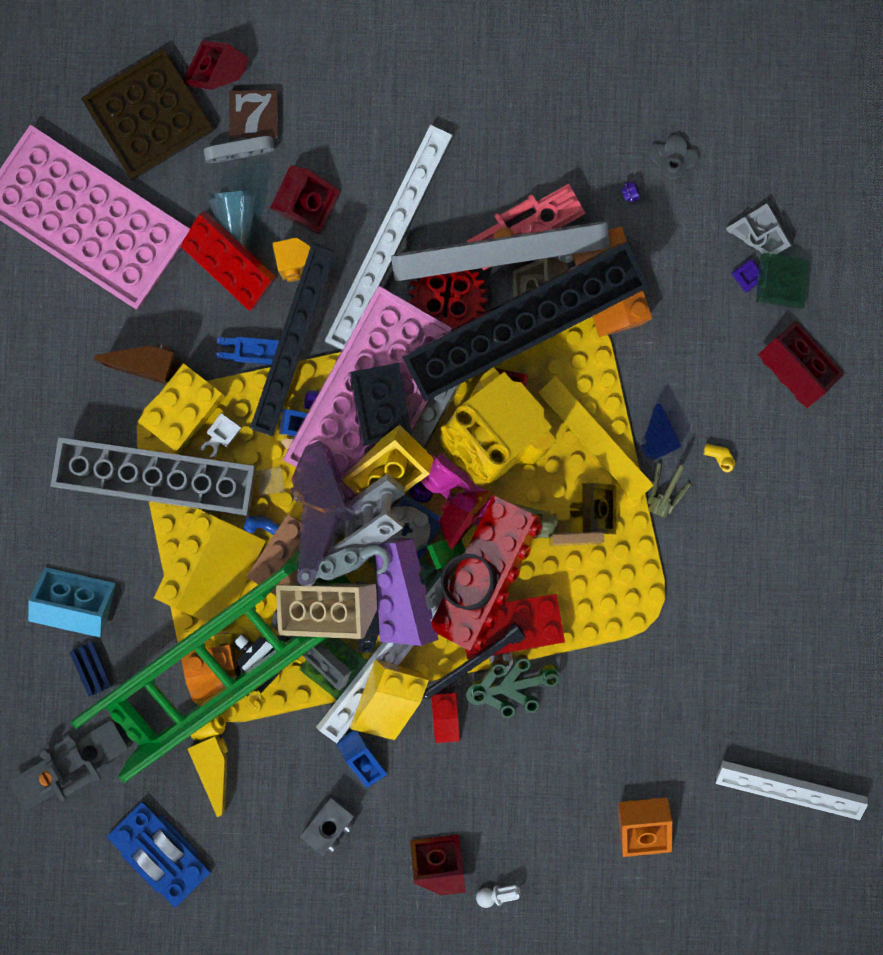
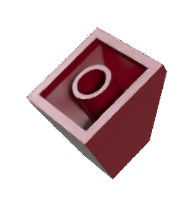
(215, 66)
(462, 514)
(438, 864)

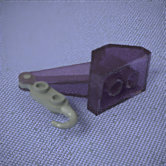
(325, 504)

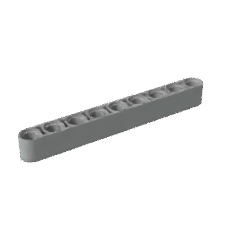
(500, 251)

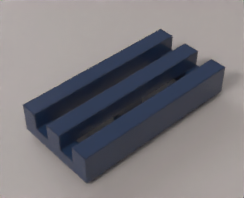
(74, 654)

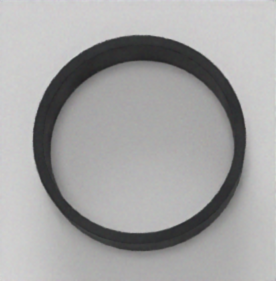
(445, 577)

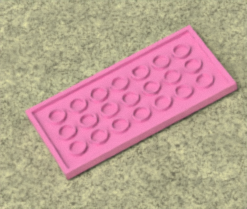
(87, 218)
(379, 339)

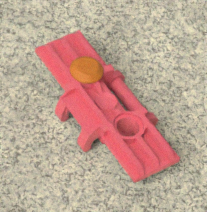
(561, 202)

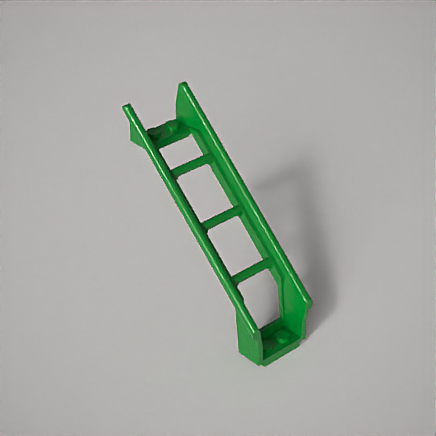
(153, 747)

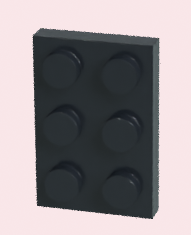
(379, 402)

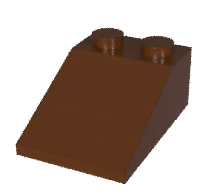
(145, 362)

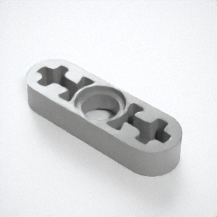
(239, 149)

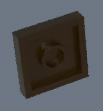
(597, 508)

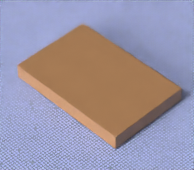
(574, 539)

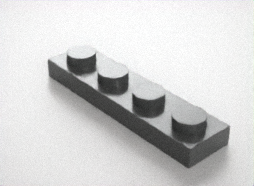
(324, 661)

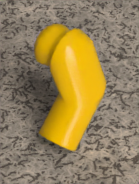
(722, 456)

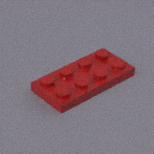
(227, 261)
(537, 618)

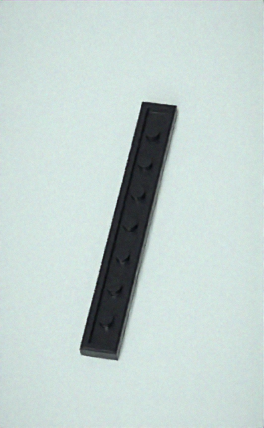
(293, 339)

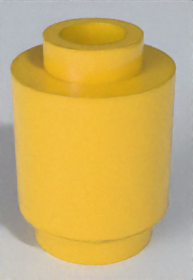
(211, 729)

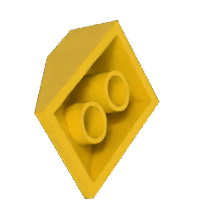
(393, 455)
(388, 699)

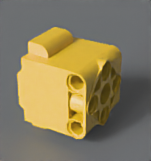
(496, 429)

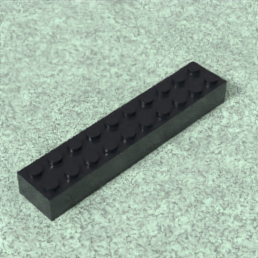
(525, 320)

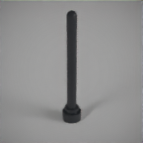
(512, 635)

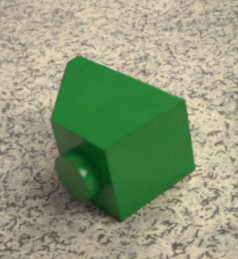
(442, 554)

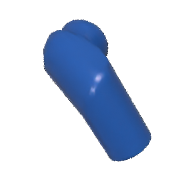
(260, 521)

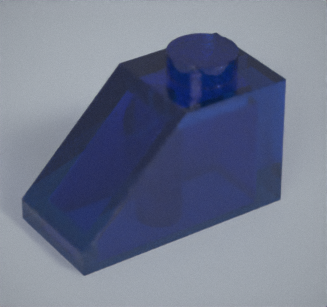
(659, 435)

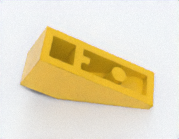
(211, 766)

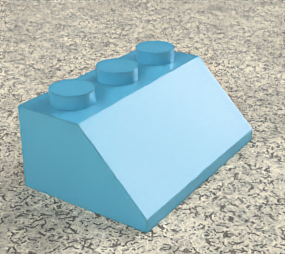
(71, 602)

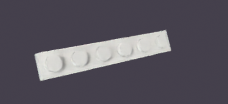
(791, 790)

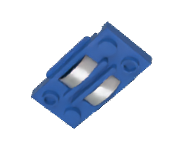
(159, 854)

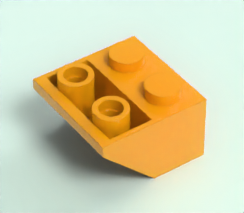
(291, 258)

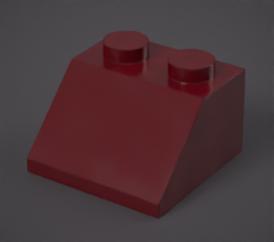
(305, 199)

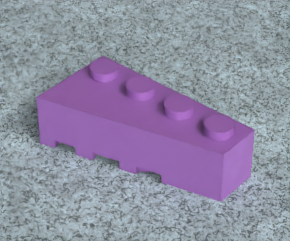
(401, 596)

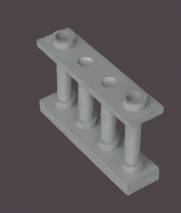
(366, 505)

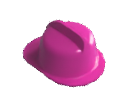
(442, 479)

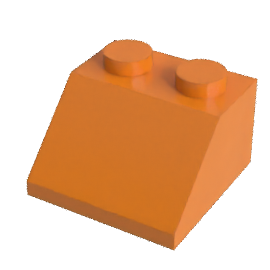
(200, 678)
(645, 827)

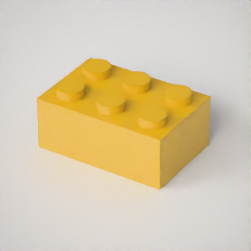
(181, 408)

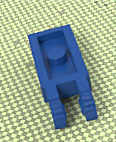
(249, 350)

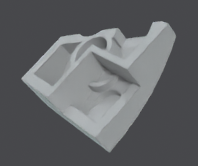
(761, 231)

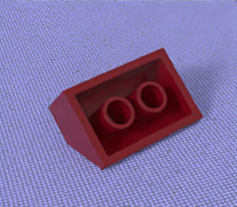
(801, 364)

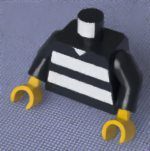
(252, 654)

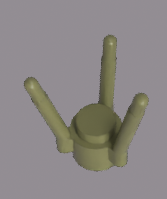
(661, 505)
(549, 521)

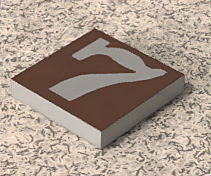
(253, 114)

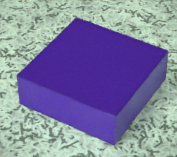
(747, 275)

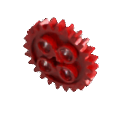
(468, 299)

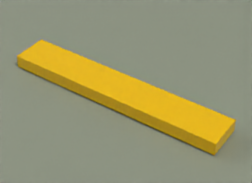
(595, 439)

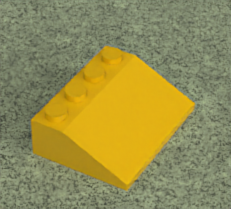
(209, 567)

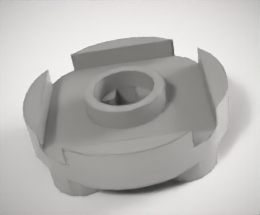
(416, 522)

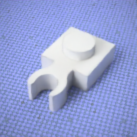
(222, 432)

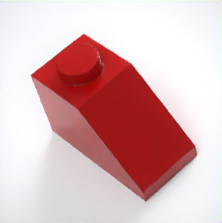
(445, 717)

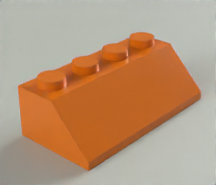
(625, 314)

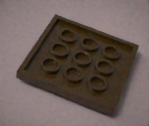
(147, 114)

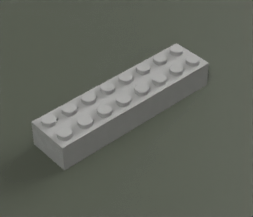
(154, 476)

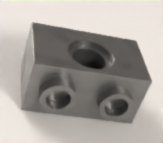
(315, 834)

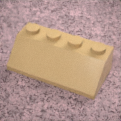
(325, 609)

